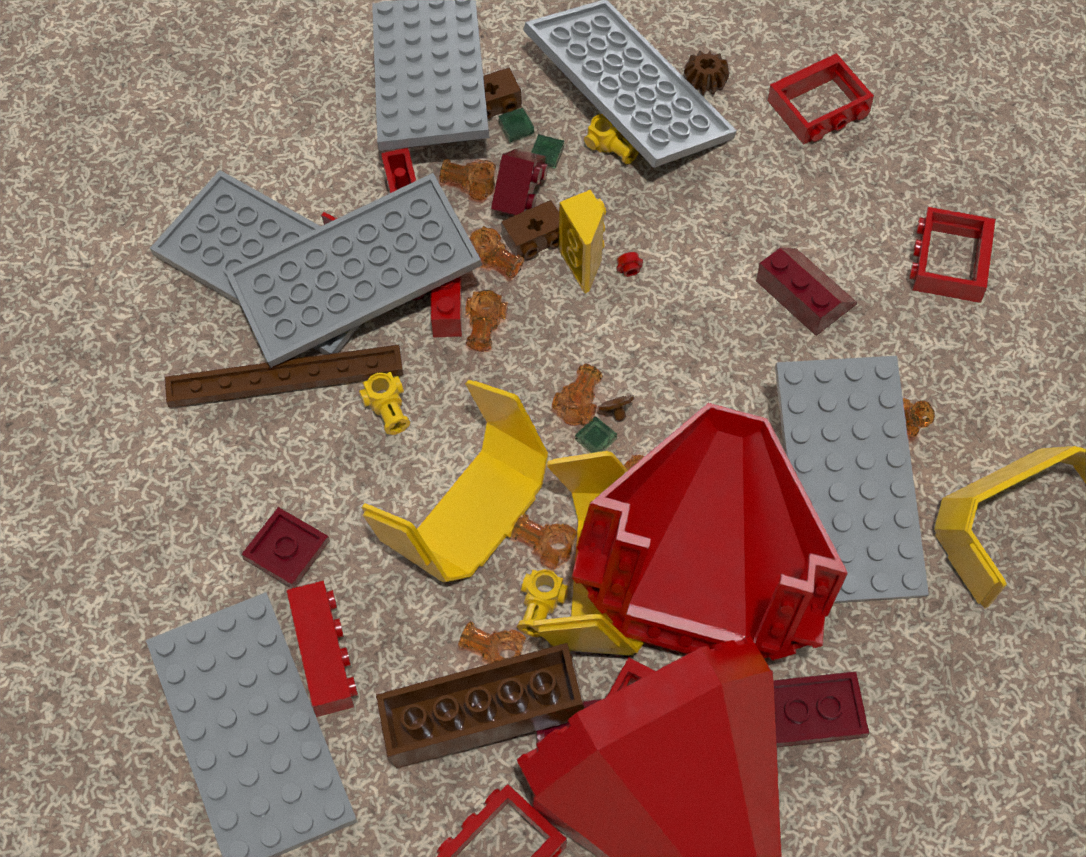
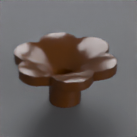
(617, 406)

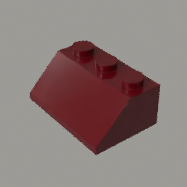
(803, 289)

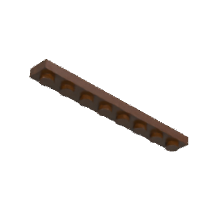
(286, 376)

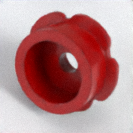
(629, 264)

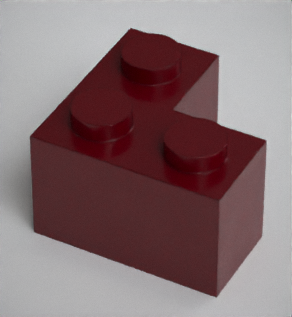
(516, 181)

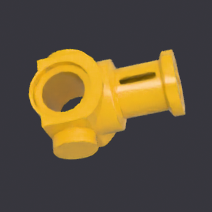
(606, 138)
(385, 403)
(540, 603)

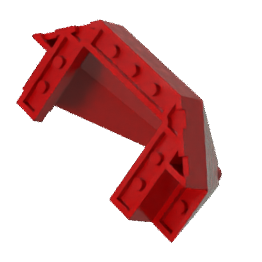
(711, 543)
(669, 762)

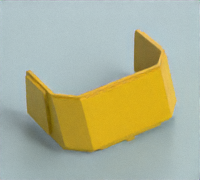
(483, 500)
(959, 510)
(587, 628)

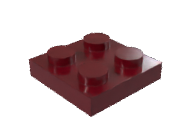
(285, 547)

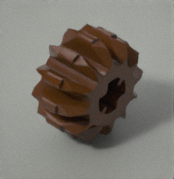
(707, 72)

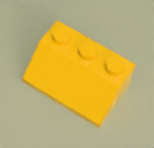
(582, 236)

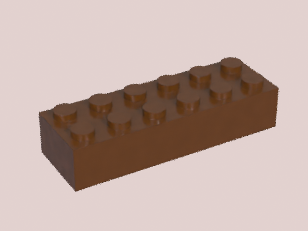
(480, 705)

